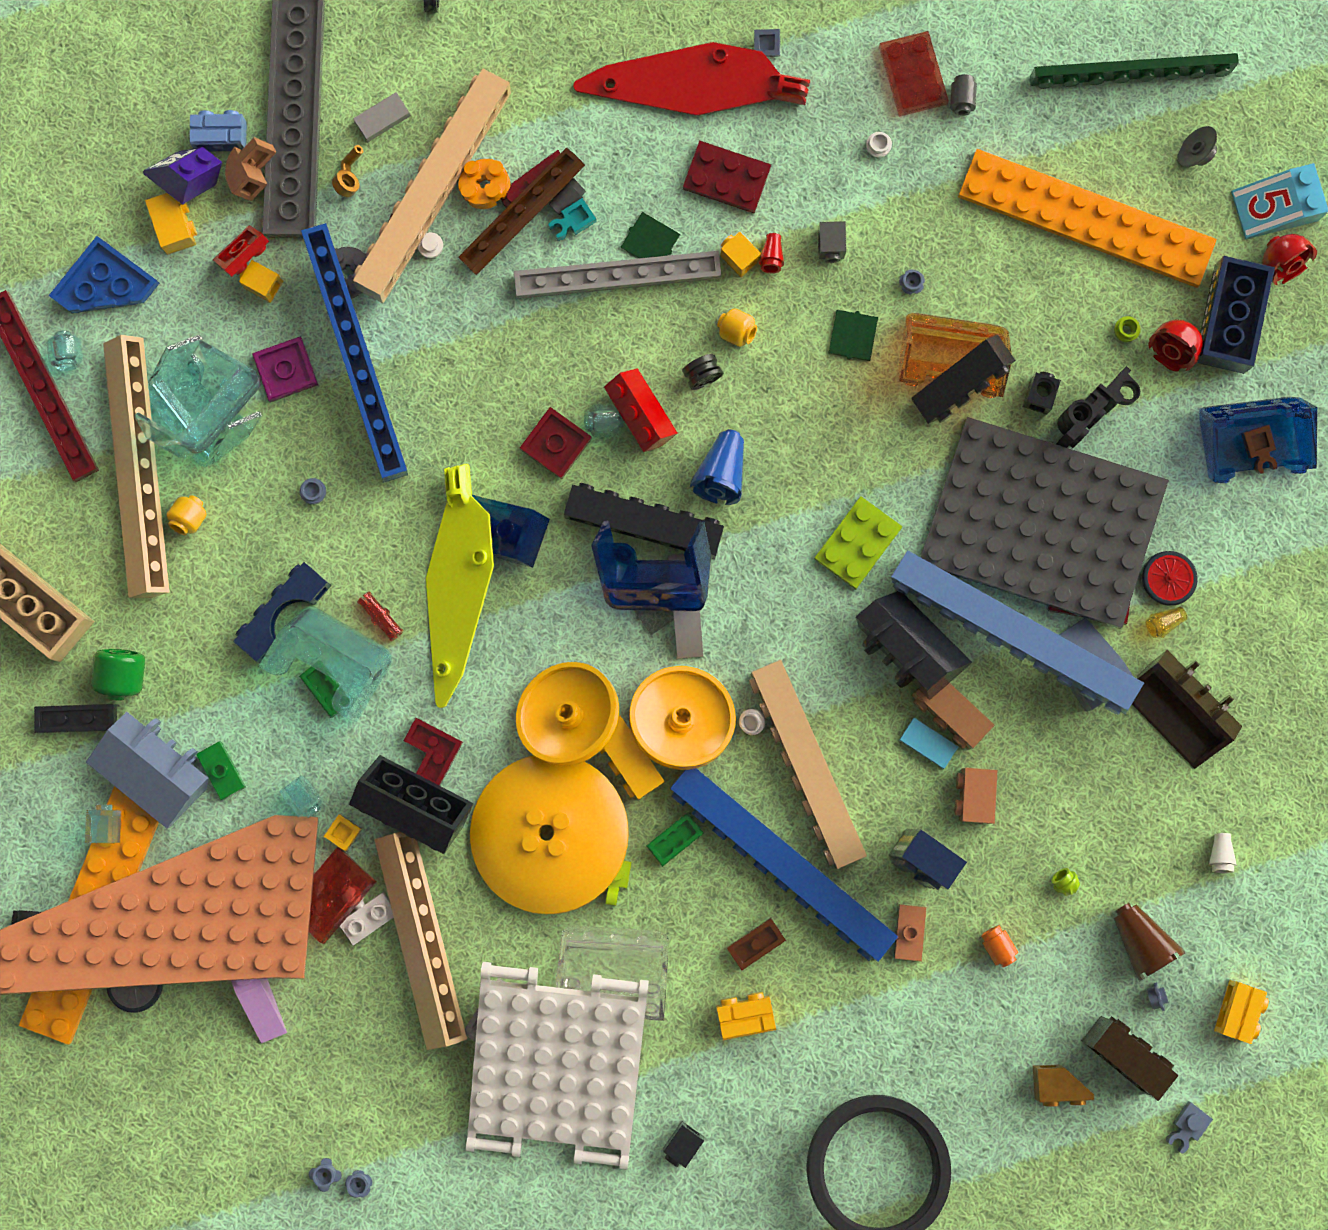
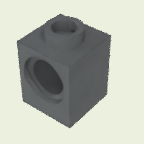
(832, 241)

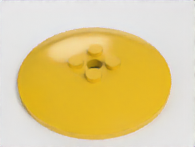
(586, 842)

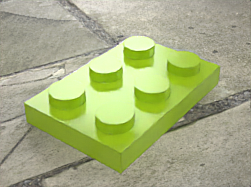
(858, 542)

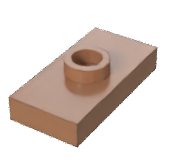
(910, 932)

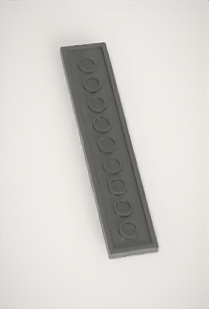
(293, 117)

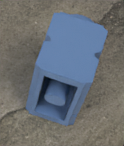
(218, 131)

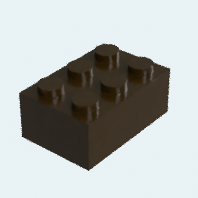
(1131, 1056)

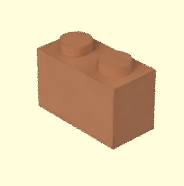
(976, 795)

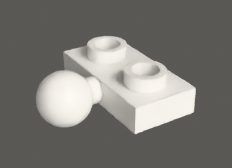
(367, 918)

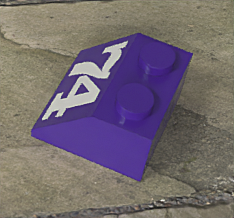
(186, 173)

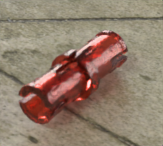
(380, 616)

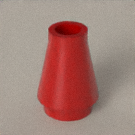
(772, 255)

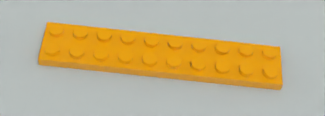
(1087, 218)
(60, 1012)

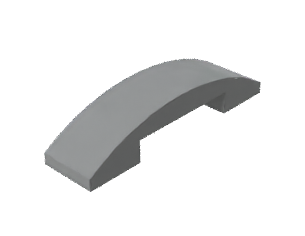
(687, 629)

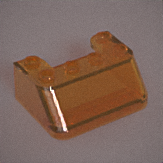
(937, 343)

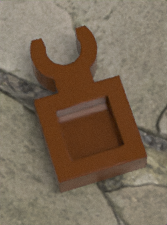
(1258, 444)

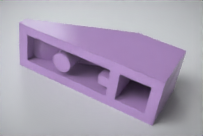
(260, 1007)

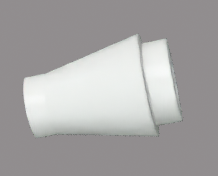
(1222, 854)

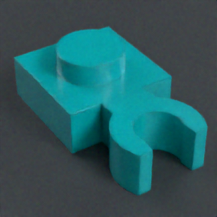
(575, 218)

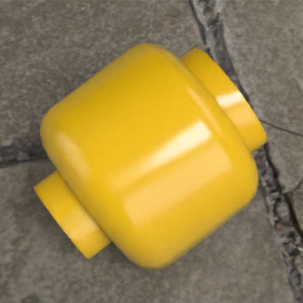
(737, 327)
(186, 515)

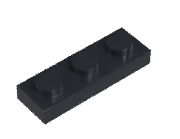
(74, 718)

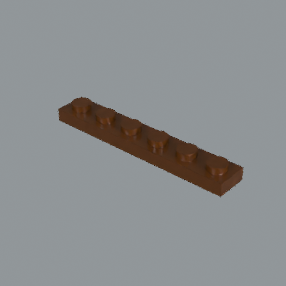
(521, 211)

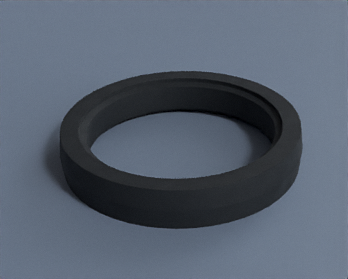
(921, 1122)

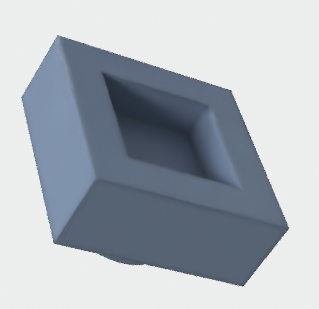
(767, 41)

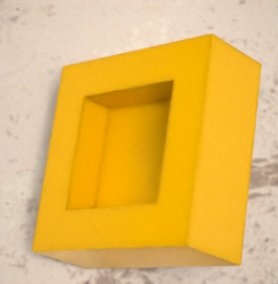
(342, 832)

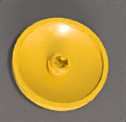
(567, 713)
(682, 717)

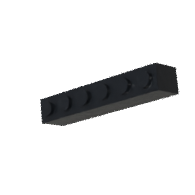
(638, 519)

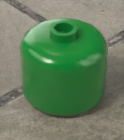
(118, 673)

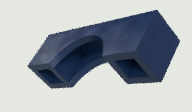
(302, 586)

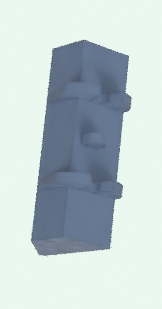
(148, 769)

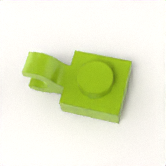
(620, 880)

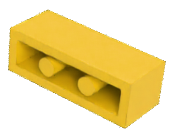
(631, 762)

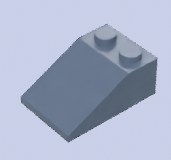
(1088, 638)

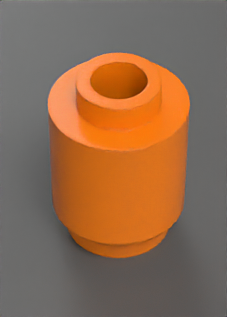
(999, 946)

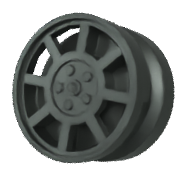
(702, 371)

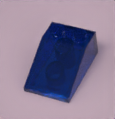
(514, 531)

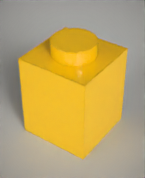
(739, 253)
(260, 281)

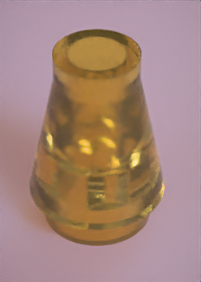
(1164, 622)

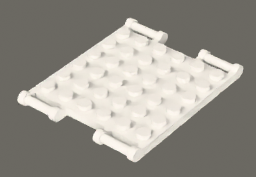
(556, 1064)

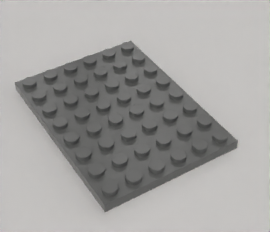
(1044, 522)

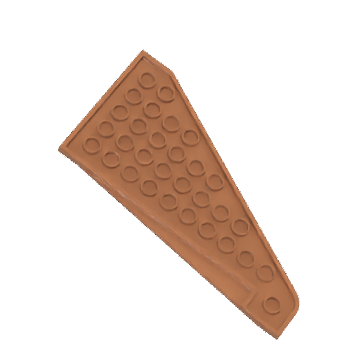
(196, 918)

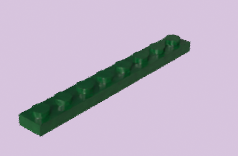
(1143, 69)

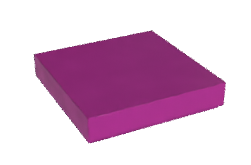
(285, 369)

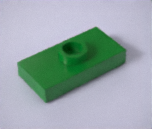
(321, 687)
(221, 770)
(674, 839)

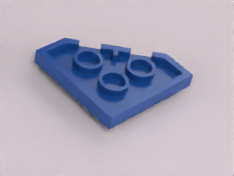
(102, 281)

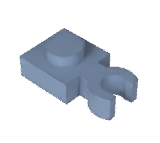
(1191, 1123)

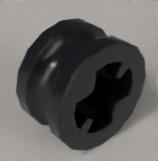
(431, 5)

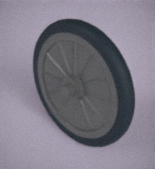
(134, 998)

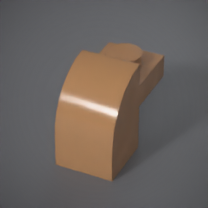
(245, 166)

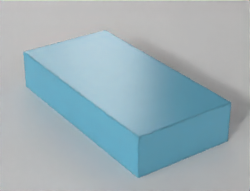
(928, 743)

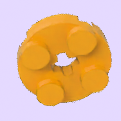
(482, 170)

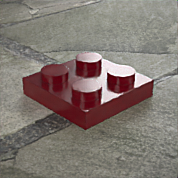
(555, 443)

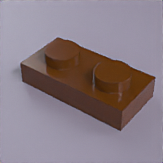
(756, 944)

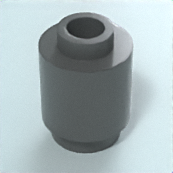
(963, 94)

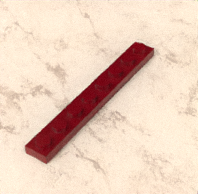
(44, 391)

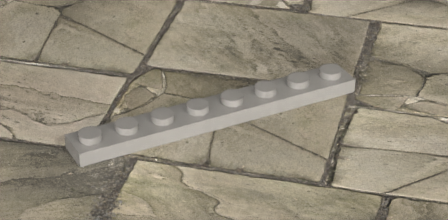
(617, 274)

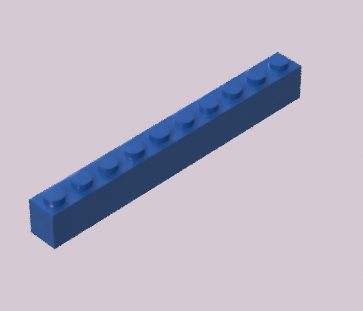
(354, 352)
(784, 863)

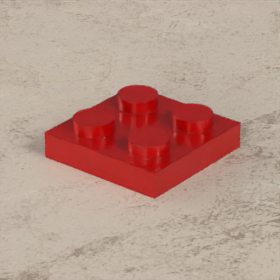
(236, 254)

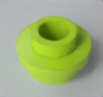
(1130, 322)

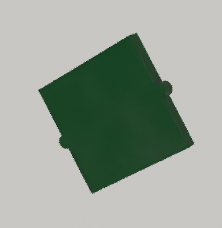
(650, 238)
(853, 335)

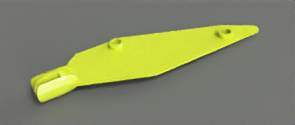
(457, 581)

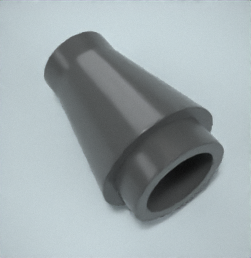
(567, 196)

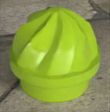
(1065, 882)

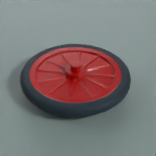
(1169, 578)

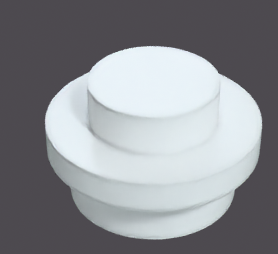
(878, 144)
(431, 245)
(752, 721)

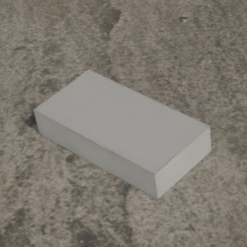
(382, 117)

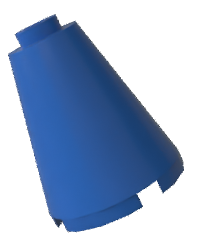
(721, 470)

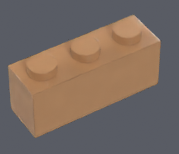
(955, 714)

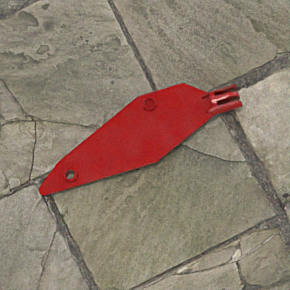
(696, 80)

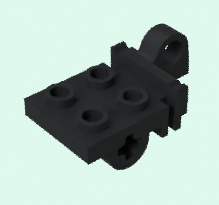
(1088, 412)

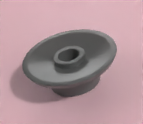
(1198, 147)

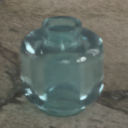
(64, 351)
(603, 420)

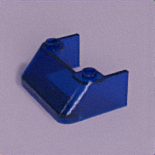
(652, 583)

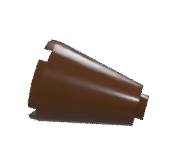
(1145, 941)

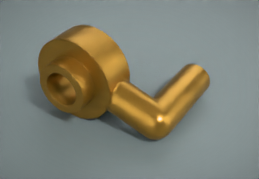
(344, 181)

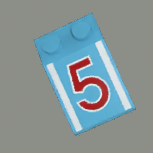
(1280, 201)

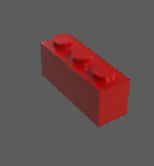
(640, 410)

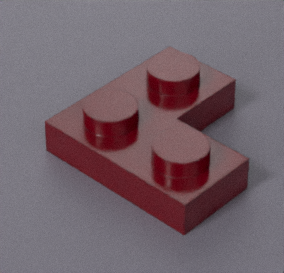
(439, 748)

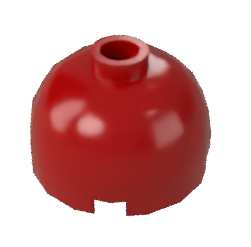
(1290, 254)
(1177, 345)

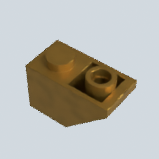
(1057, 1084)

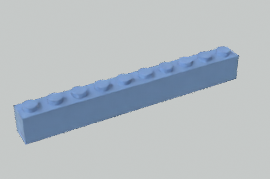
(1016, 632)

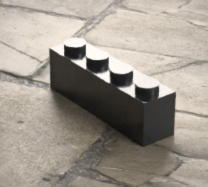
(963, 379)

